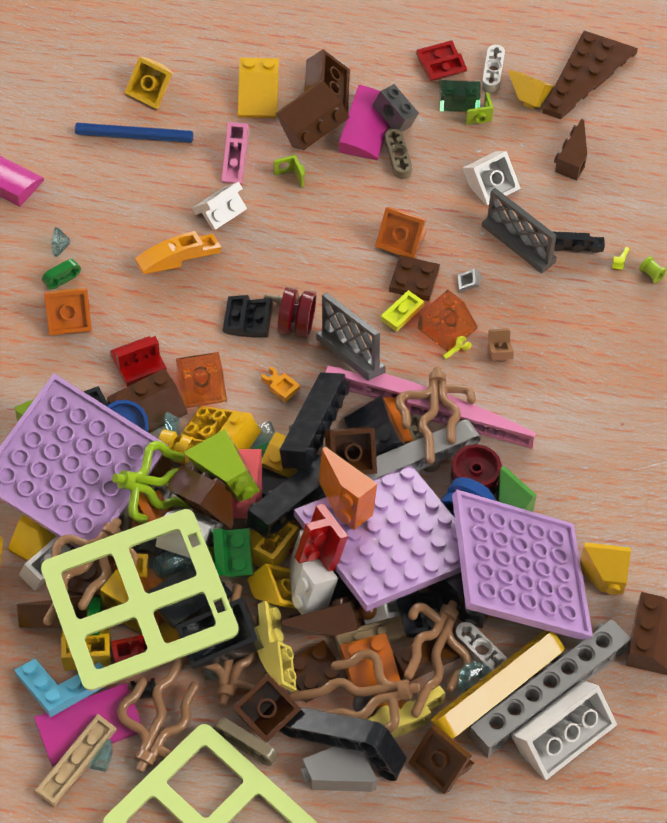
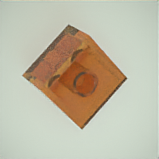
(446, 320)
(201, 379)

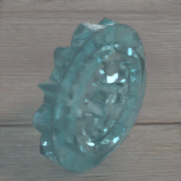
(469, 671)

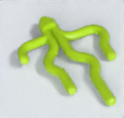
(137, 482)

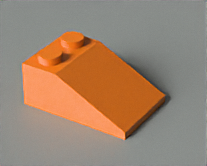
(347, 489)
(363, 673)

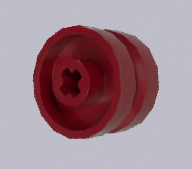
(296, 312)
(479, 464)

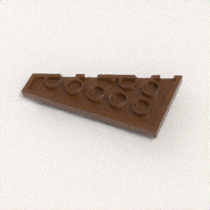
(586, 69)

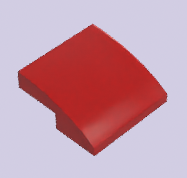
(441, 60)

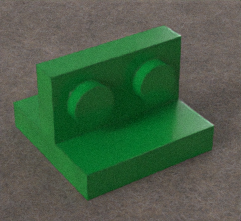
(233, 553)

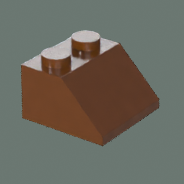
(354, 446)
(266, 708)

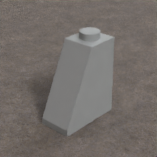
(338, 771)

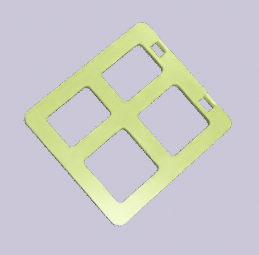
(140, 604)
(253, 785)

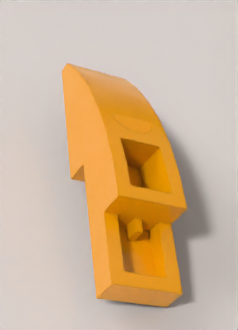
(173, 251)

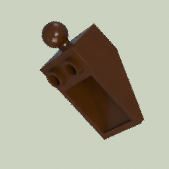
(337, 619)

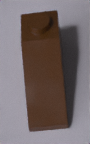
(404, 655)

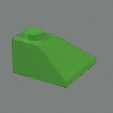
(514, 491)

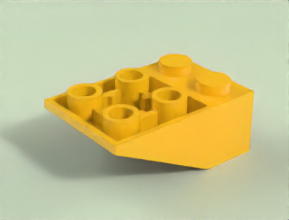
(209, 421)

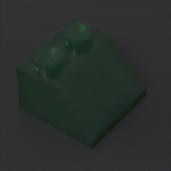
(459, 95)

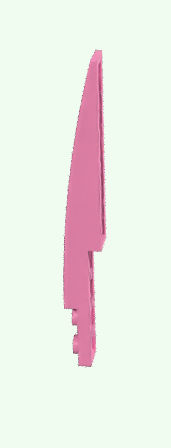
(484, 421)

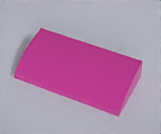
(365, 128)
(17, 182)
(65, 727)

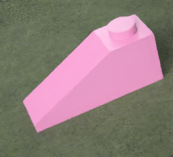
(235, 152)

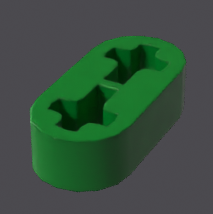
(61, 274)

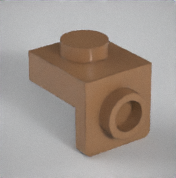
(499, 344)

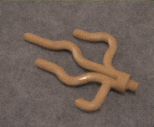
(436, 389)
(108, 530)
(443, 632)
(228, 678)
(387, 690)
(151, 742)

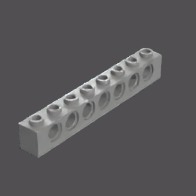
(608, 634)

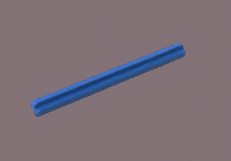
(134, 132)

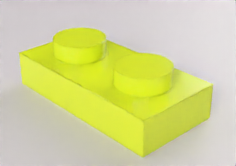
(402, 311)

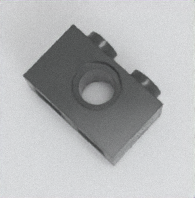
(395, 108)

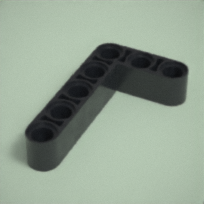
(351, 734)

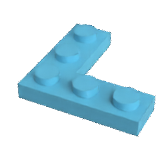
(47, 693)

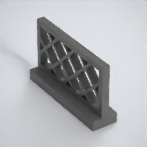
(511, 234)
(343, 343)

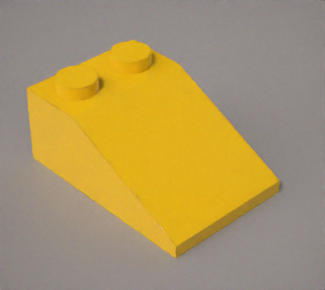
(258, 87)

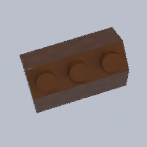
(331, 71)
(311, 116)
(156, 396)
(203, 494)
(649, 635)

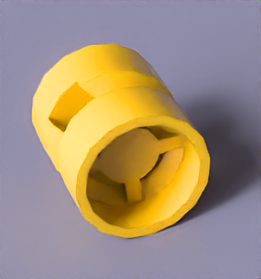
(177, 443)

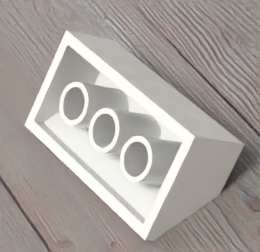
(564, 729)

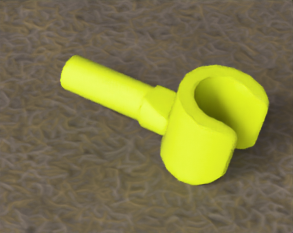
(618, 262)
(458, 346)

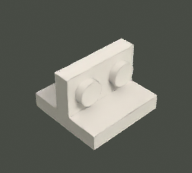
(221, 206)

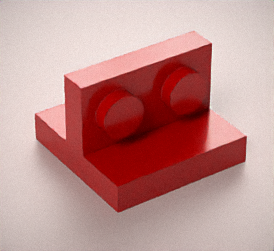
(138, 359)
(322, 539)

